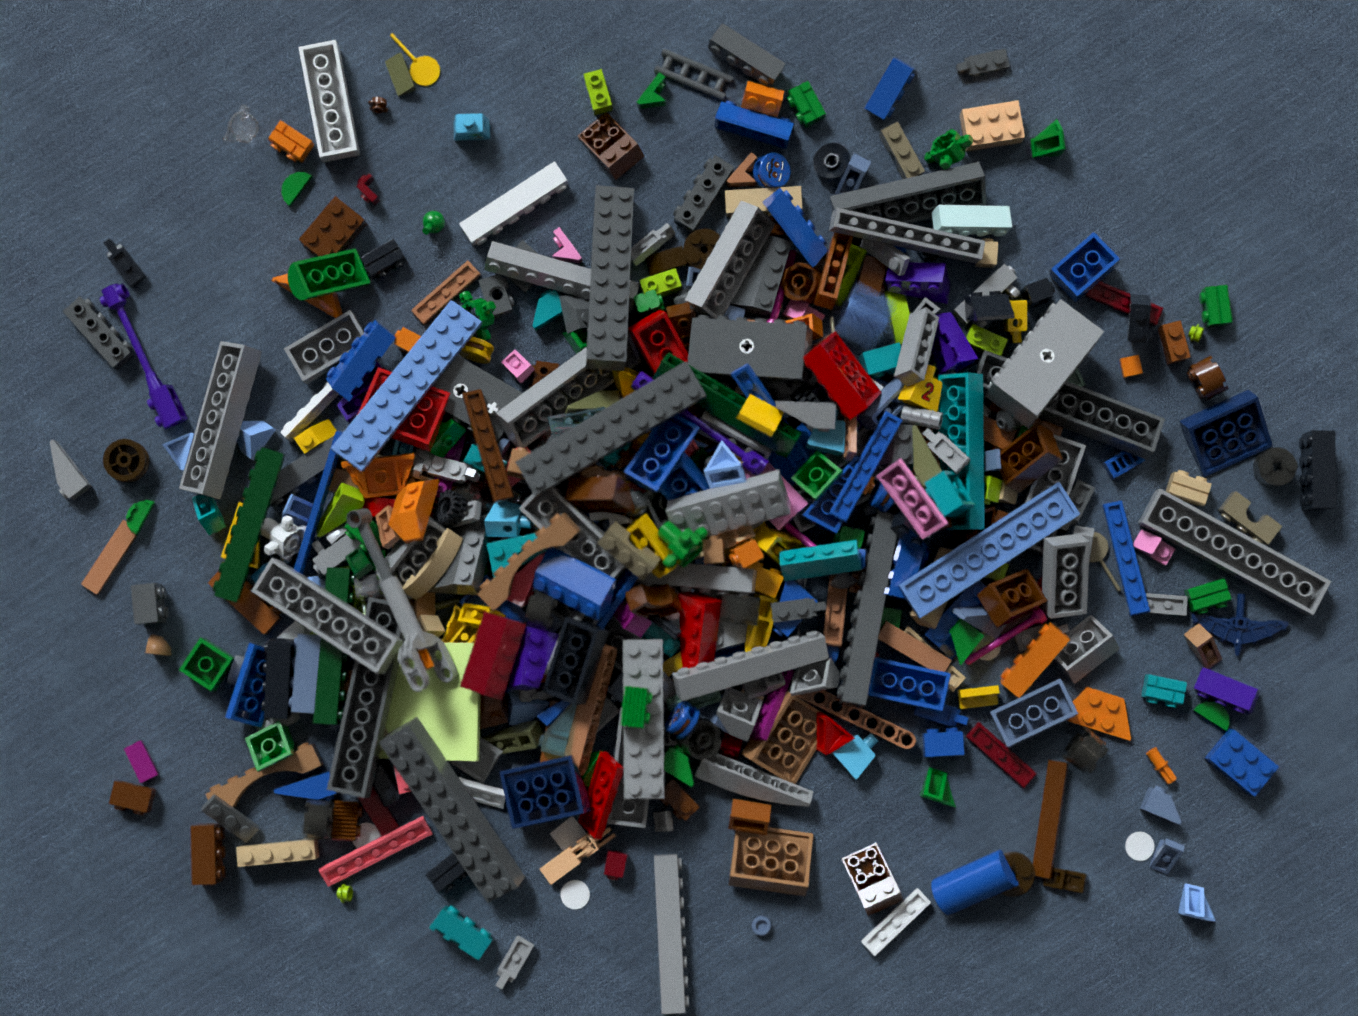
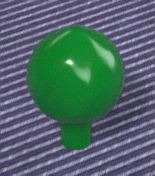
(433, 222)

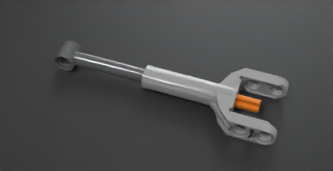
(418, 644)

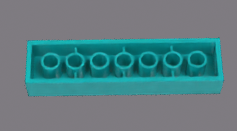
(964, 426)

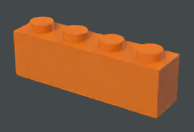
(1034, 660)

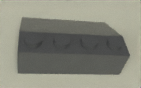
(763, 279)
(469, 564)

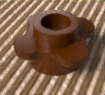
(378, 105)

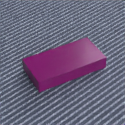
(141, 761)

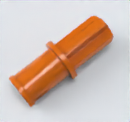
(1161, 765)

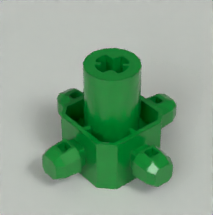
(682, 546)

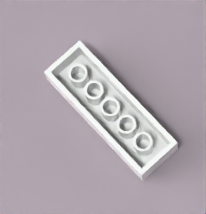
(329, 101)

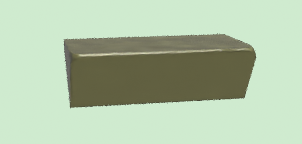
(400, 74)

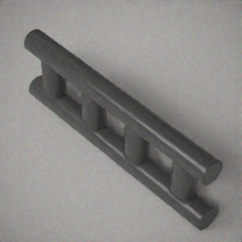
(699, 85)

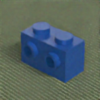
(943, 743)

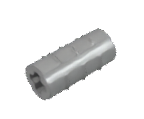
(922, 417)

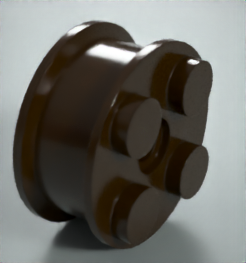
(696, 242)
(135, 466)
(1024, 873)

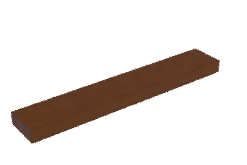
(487, 446)
(1050, 818)

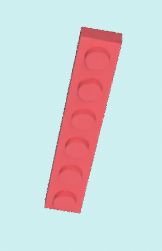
(375, 851)

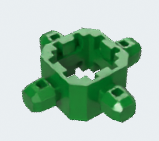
(948, 149)
(483, 310)

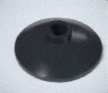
(827, 154)

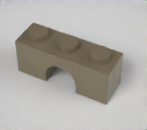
(899, 146)
(1235, 510)
(617, 544)

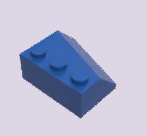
(907, 565)

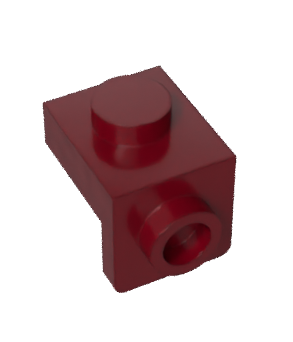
(367, 195)
(730, 746)

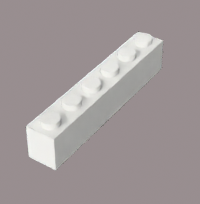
(514, 203)

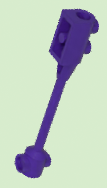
(162, 397)
(751, 460)

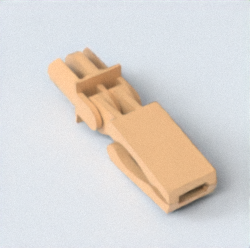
(570, 859)

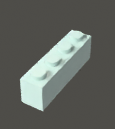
(972, 219)

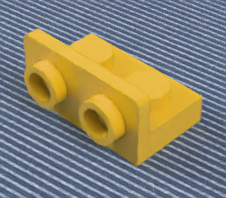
(978, 697)

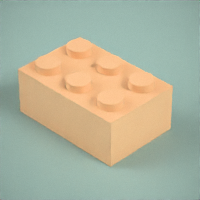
(993, 125)

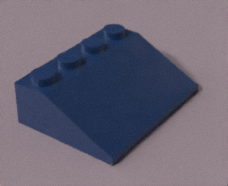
(1226, 432)
(544, 792)

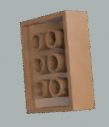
(789, 741)
(772, 861)

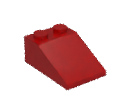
(656, 338)

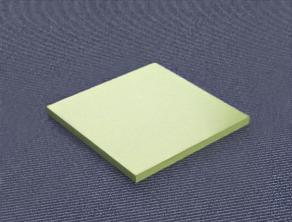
(443, 708)

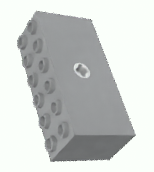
(1043, 363)

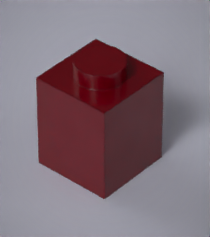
(615, 864)

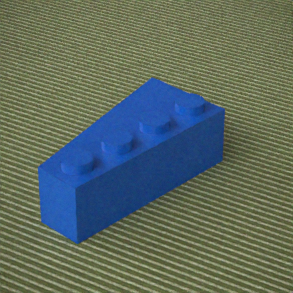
(359, 359)
(819, 510)

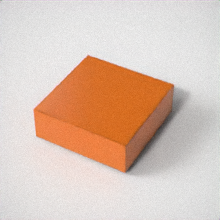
(1130, 366)

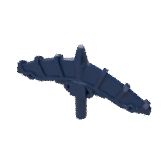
(1239, 629)

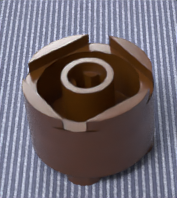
(793, 284)
(1207, 378)

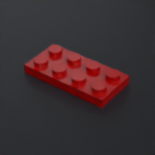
(601, 794)

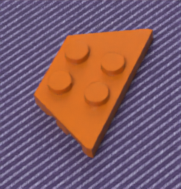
(383, 475)
(1102, 713)

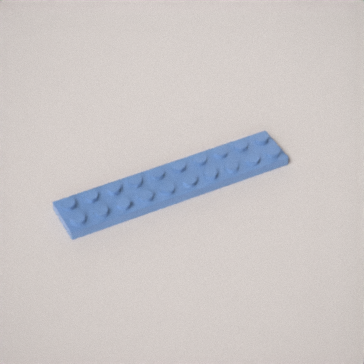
(406, 386)
(988, 550)

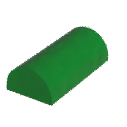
(327, 274)

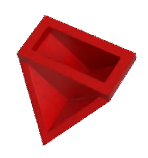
(830, 734)

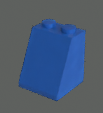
(790, 591)

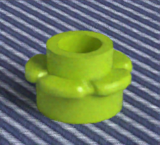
(1196, 333)
(345, 893)

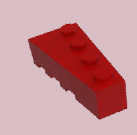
(699, 628)

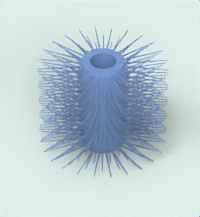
(864, 316)

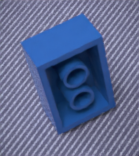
(1084, 267)
(1241, 762)

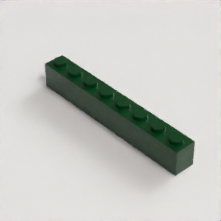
(727, 405)
(249, 525)
(332, 660)

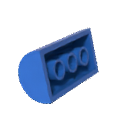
(909, 684)
(248, 693)
(973, 883)

